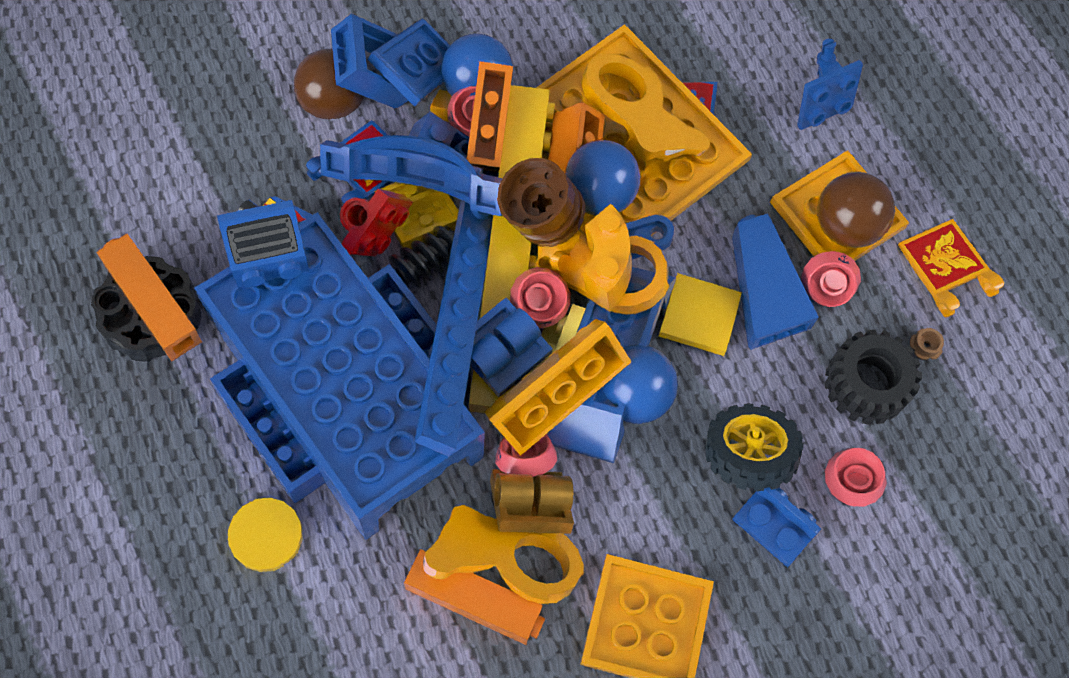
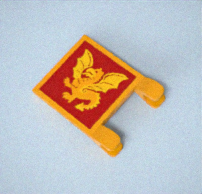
(946, 260)

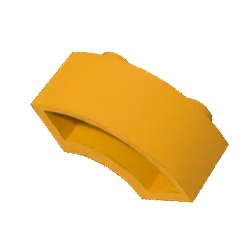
(611, 261)

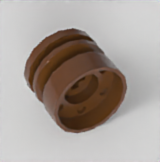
(541, 202)

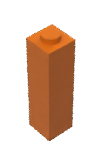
(149, 296)
(479, 601)

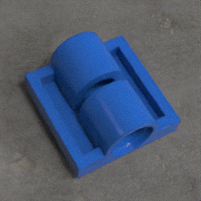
(507, 346)

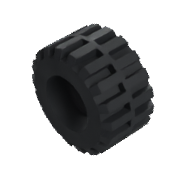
(884, 354)

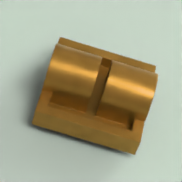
(533, 503)

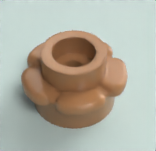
(931, 337)

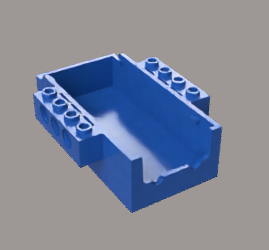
(333, 378)

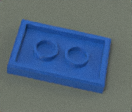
(412, 61)

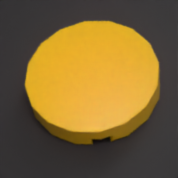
(265, 534)

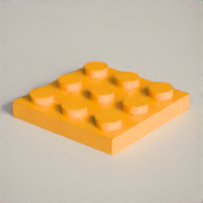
(799, 208)
(646, 621)

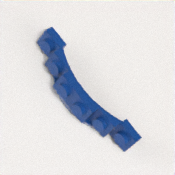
(412, 162)

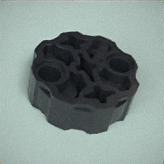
(124, 326)

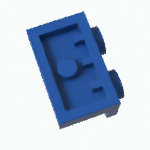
(777, 524)

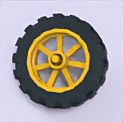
(753, 467)

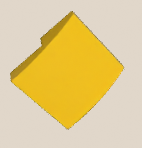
(428, 210)
(700, 314)

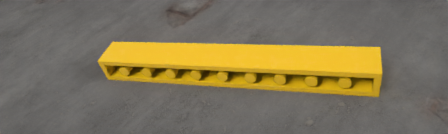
(509, 249)

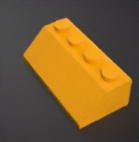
(558, 386)

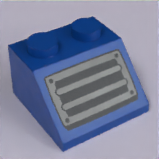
(263, 243)

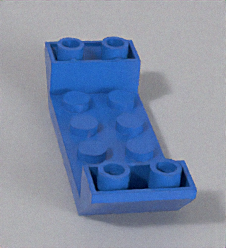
(597, 424)

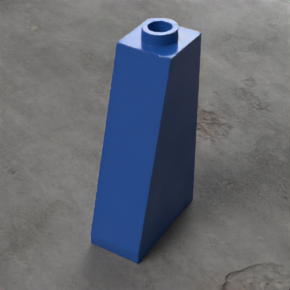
(771, 290)

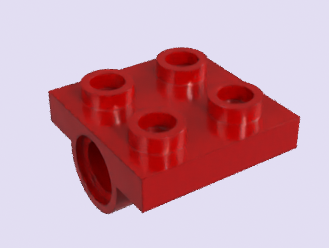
(373, 221)

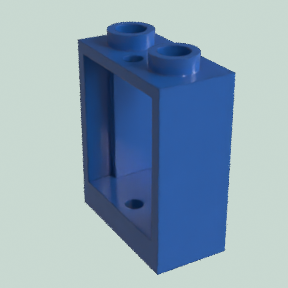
(349, 44)

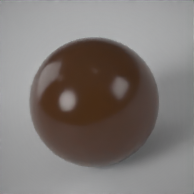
(317, 88)
(856, 209)

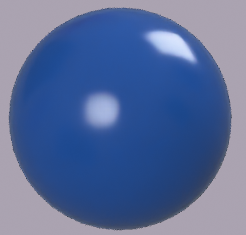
(463, 57)
(604, 175)
(645, 385)

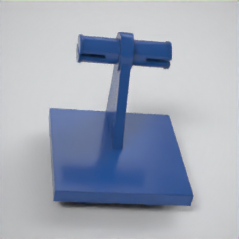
(832, 91)

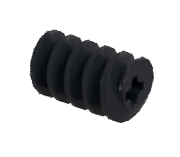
(423, 256)

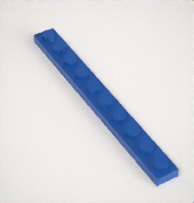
(455, 333)

